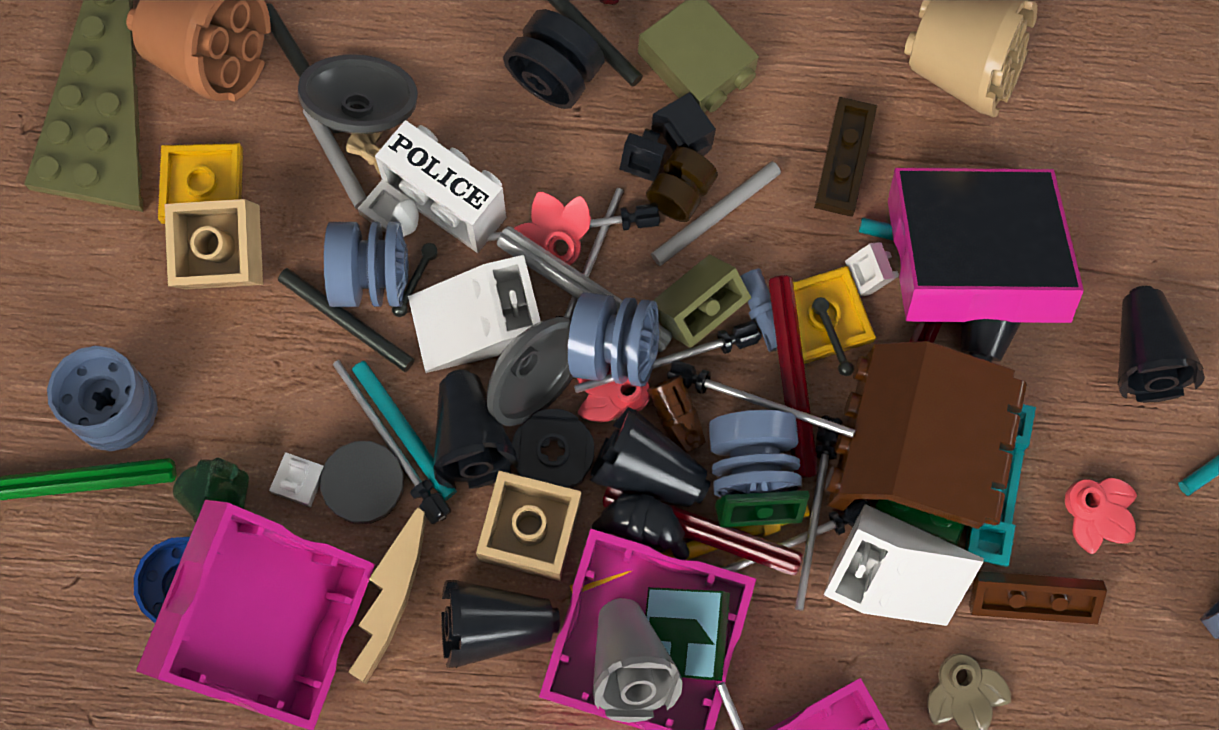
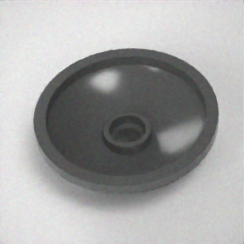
(357, 93)
(530, 372)

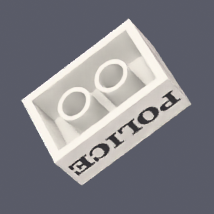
(443, 184)

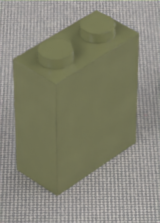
(698, 54)

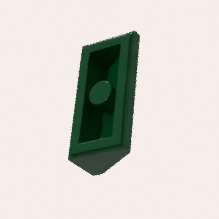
(762, 508)

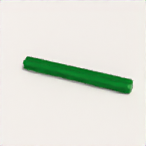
(87, 478)

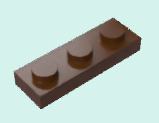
(1037, 597)

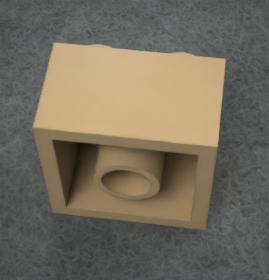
(213, 244)
(529, 526)

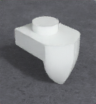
(390, 205)

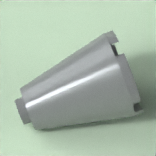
(632, 665)

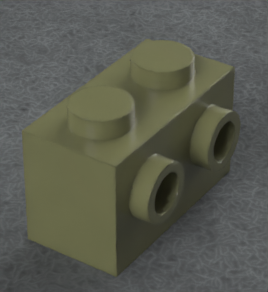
(701, 300)

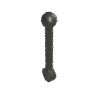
(429, 252)
(820, 307)

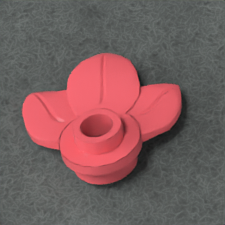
(558, 222)
(608, 401)
(1106, 515)

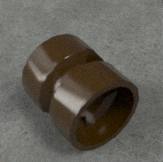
(684, 180)

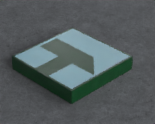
(691, 628)

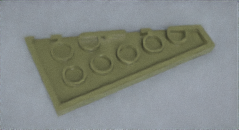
(93, 117)

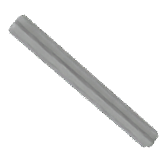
(559, 271)

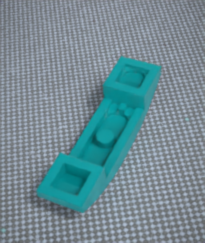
(996, 541)

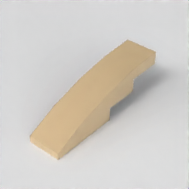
(395, 580)

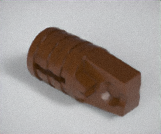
(677, 413)

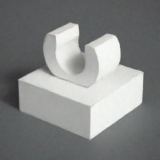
(871, 268)
(297, 479)

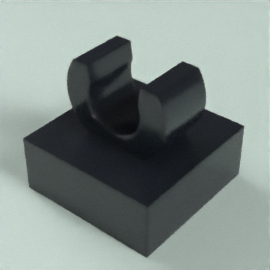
(643, 155)

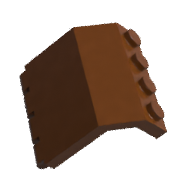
(929, 432)

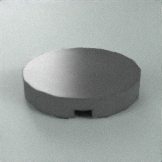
(362, 482)

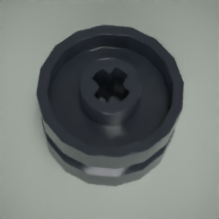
(554, 58)

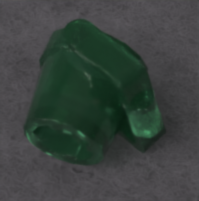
(206, 483)

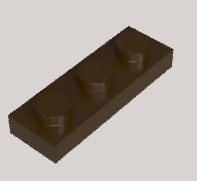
(845, 157)

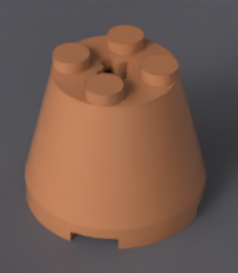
(203, 42)

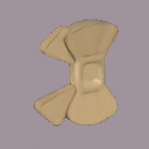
(365, 146)

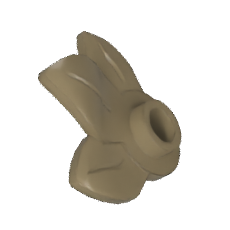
(968, 701)

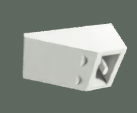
(474, 313)
(900, 571)

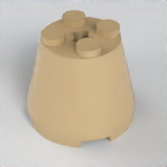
(972, 48)

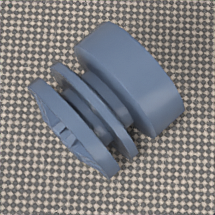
(364, 264)
(611, 338)
(87, 384)
(754, 447)

